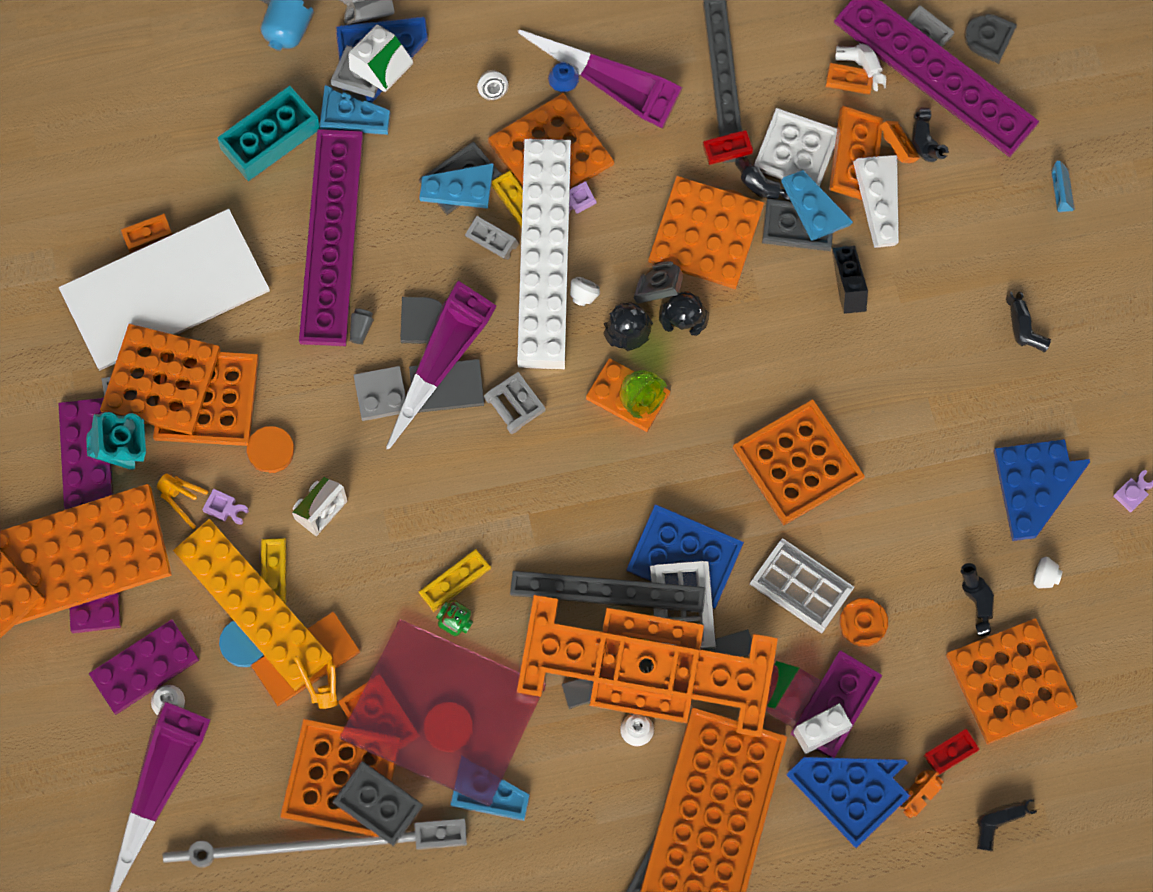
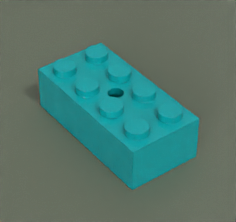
(269, 133)

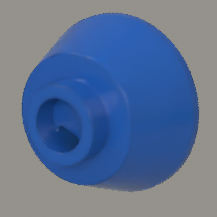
(563, 77)

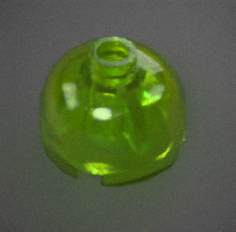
(642, 392)

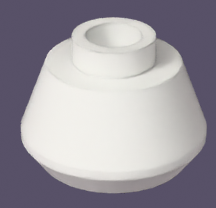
(492, 85)
(583, 291)
(1047, 573)
(165, 692)
(639, 736)

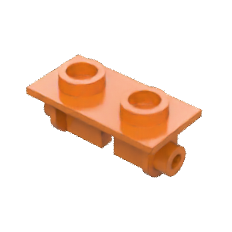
(926, 784)

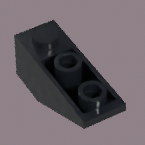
(850, 280)

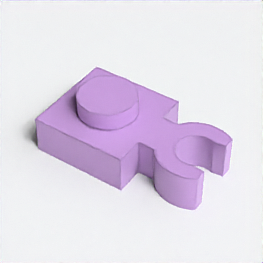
(581, 198)
(1133, 493)
(222, 505)

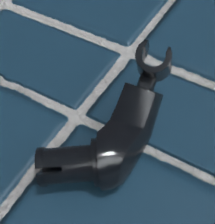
(921, 138)
(755, 180)
(1022, 324)
(981, 595)
(996, 818)

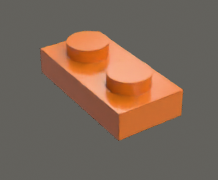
(849, 79)
(901, 144)
(146, 233)

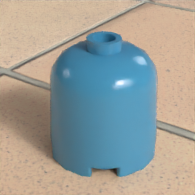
(285, 23)

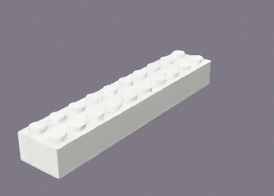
(544, 254)

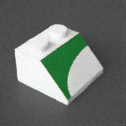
(379, 58)
(320, 505)

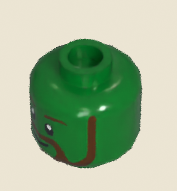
(454, 618)

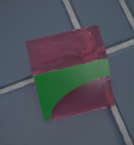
(790, 692)

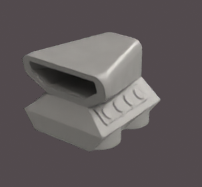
(366, 10)

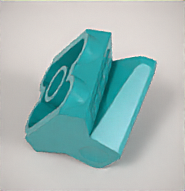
(117, 439)

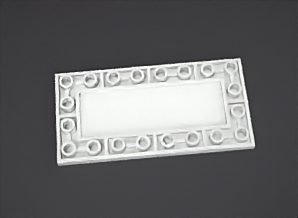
(165, 286)

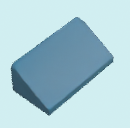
(1062, 187)

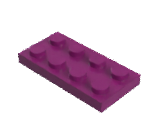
(143, 667)
(845, 684)

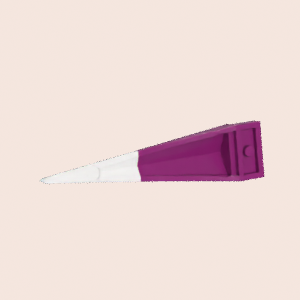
(637, 90)
(456, 327)
(168, 753)

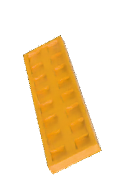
(252, 603)

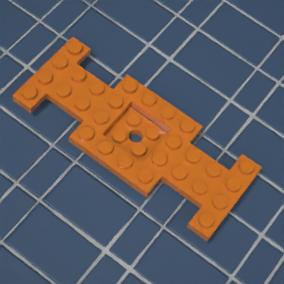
(678, 673)

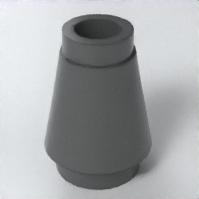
(360, 324)

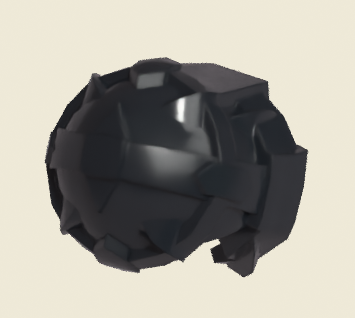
(684, 312)
(627, 326)

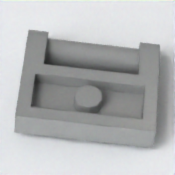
(520, 397)

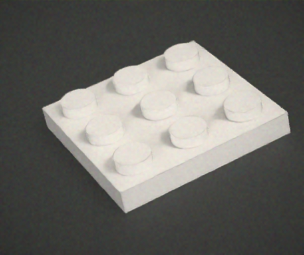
(795, 146)

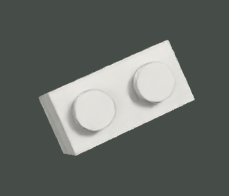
(822, 728)

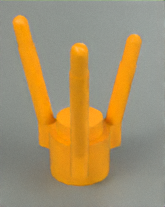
(172, 486)
(326, 694)

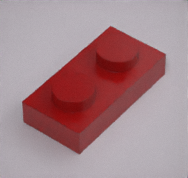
(727, 147)
(951, 752)

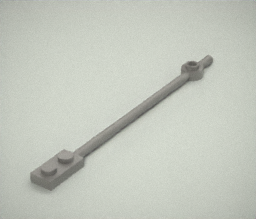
(426, 834)

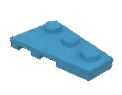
(349, 114)
(459, 187)
(814, 206)
(507, 802)

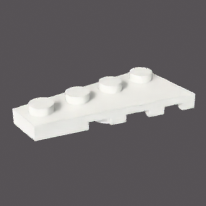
(880, 197)

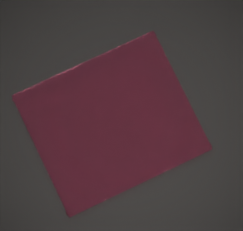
(441, 712)

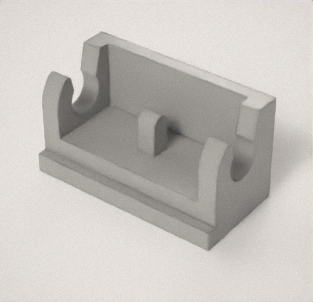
(491, 238)

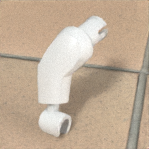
(865, 57)

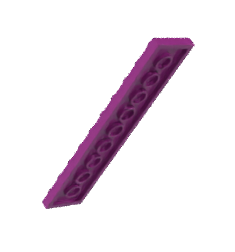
(938, 73)
(331, 238)
(83, 482)

